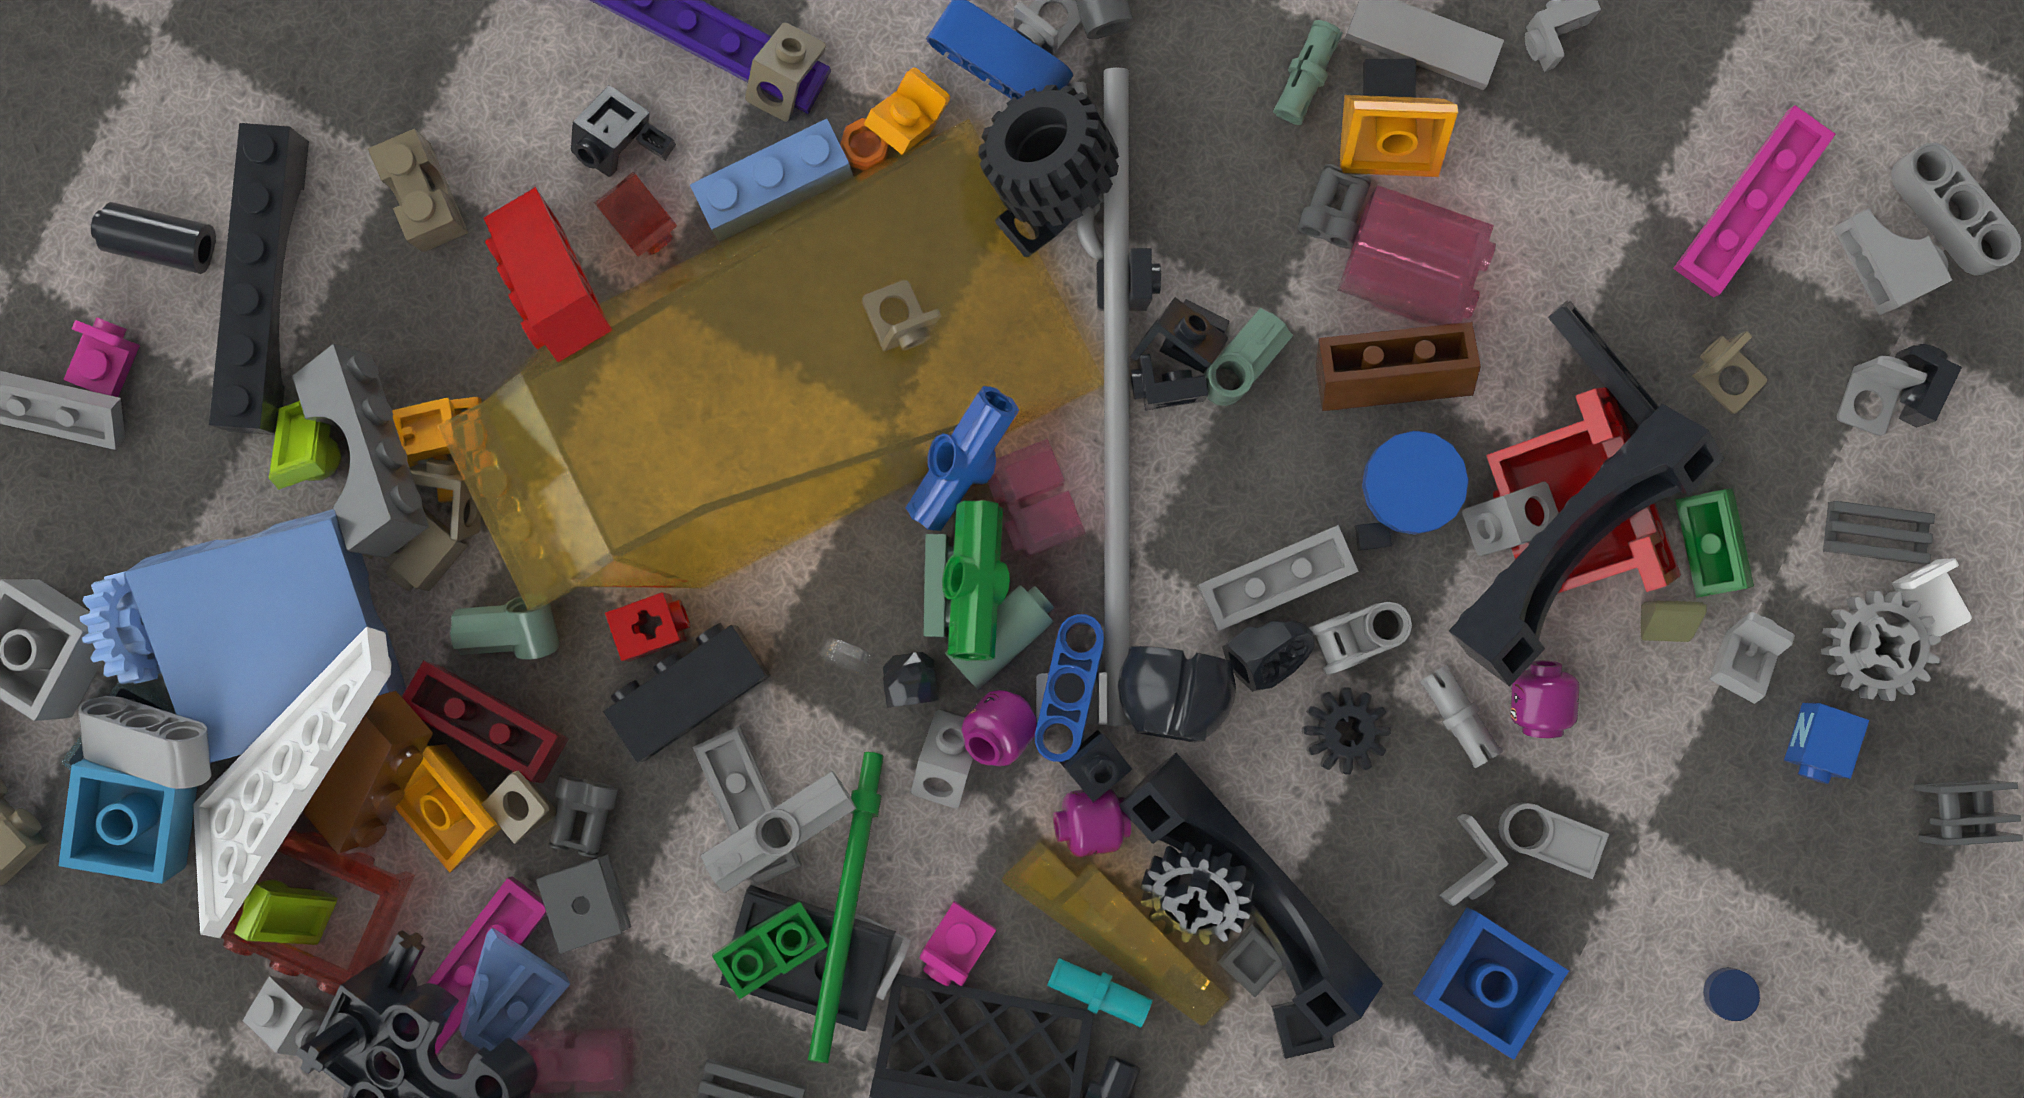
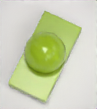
(301, 449)
(285, 914)

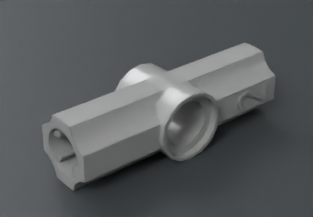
(750, 849)

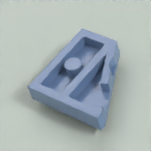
(508, 992)

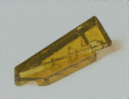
(1115, 927)

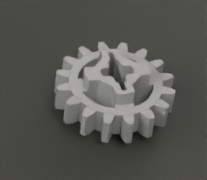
(1900, 638)

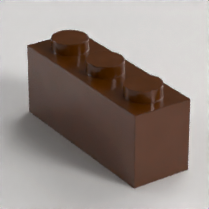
(1397, 366)
(369, 775)

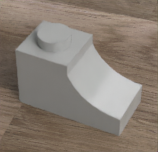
(1889, 265)

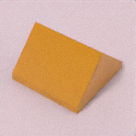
(1395, 135)
(446, 807)

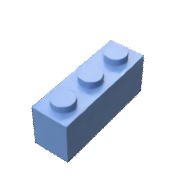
(772, 180)

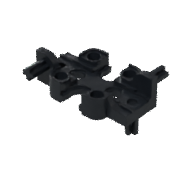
(389, 1013)

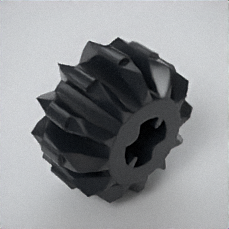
(1362, 725)

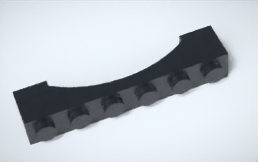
(263, 201)
(1656, 462)
(1326, 973)

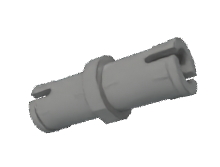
(1461, 716)

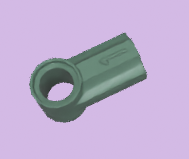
(1248, 356)
(505, 630)

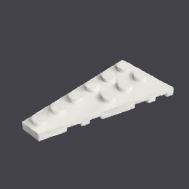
(268, 786)

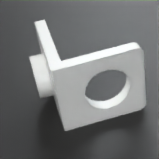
(1936, 594)

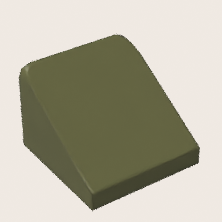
(1671, 620)

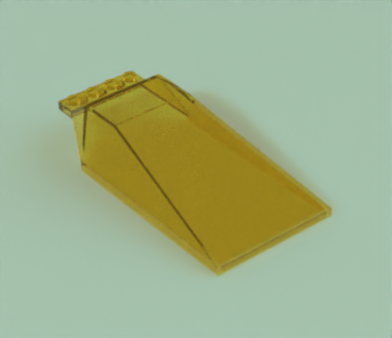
(754, 392)

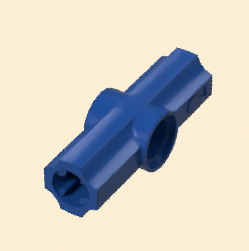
(962, 458)

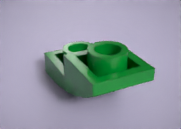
(769, 949)

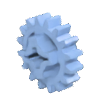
(118, 632)

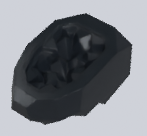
(1269, 653)
(910, 680)

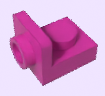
(101, 357)
(955, 945)

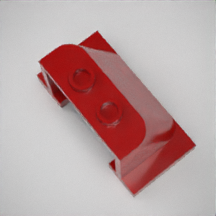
(1567, 463)

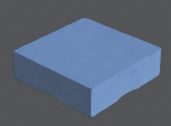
(254, 623)

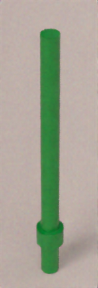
(868, 806)

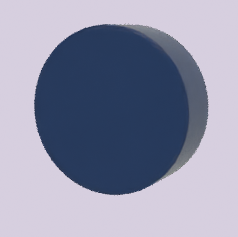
(1731, 994)

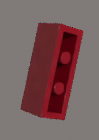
(484, 722)

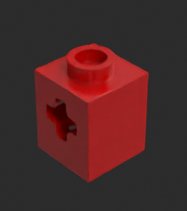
(626, 624)

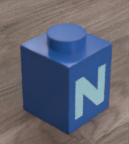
(1825, 742)

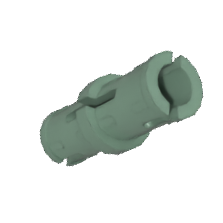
(1308, 72)

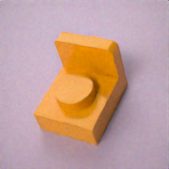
(908, 112)
(419, 429)

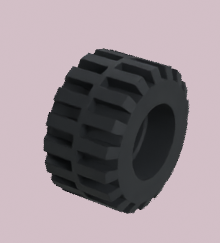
(1049, 155)

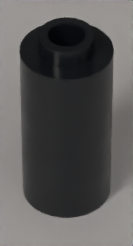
(154, 237)

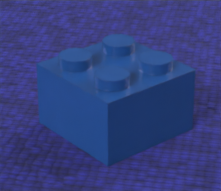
(1490, 982)

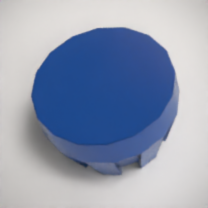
(1415, 482)

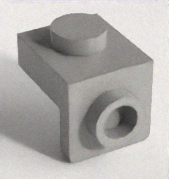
(1557, 19)
(1750, 655)
(283, 1017)

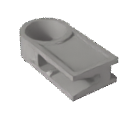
(1562, 843)

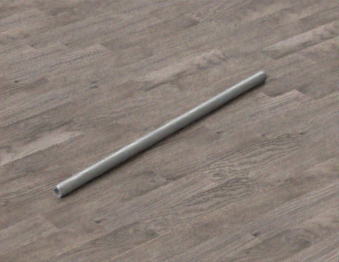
(1116, 397)

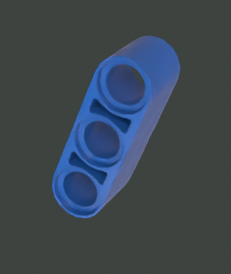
(995, 51)
(1066, 662)

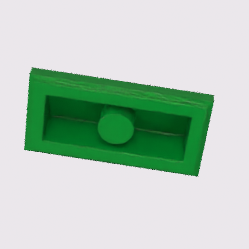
(1714, 543)

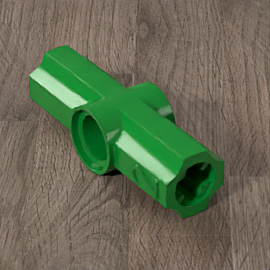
(975, 581)

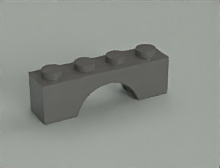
(380, 500)

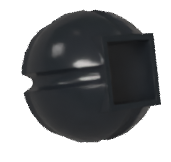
(1175, 695)

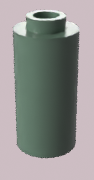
(1019, 623)

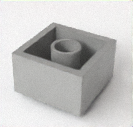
(42, 650)

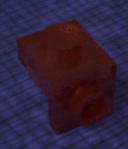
(637, 216)

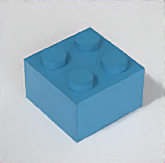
(125, 824)

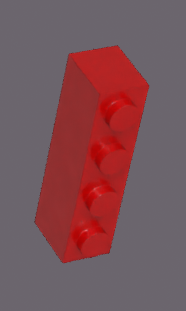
(544, 276)

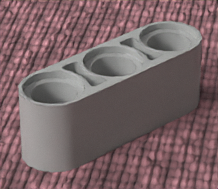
(1979, 214)
(145, 742)

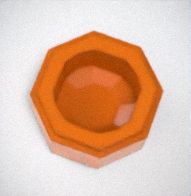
(863, 146)

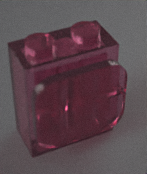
(1417, 259)

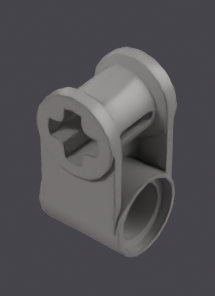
(1357, 636)

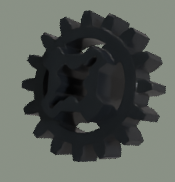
(1222, 898)

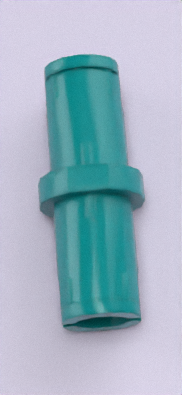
(1100, 992)

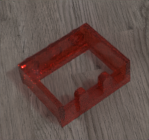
(353, 868)

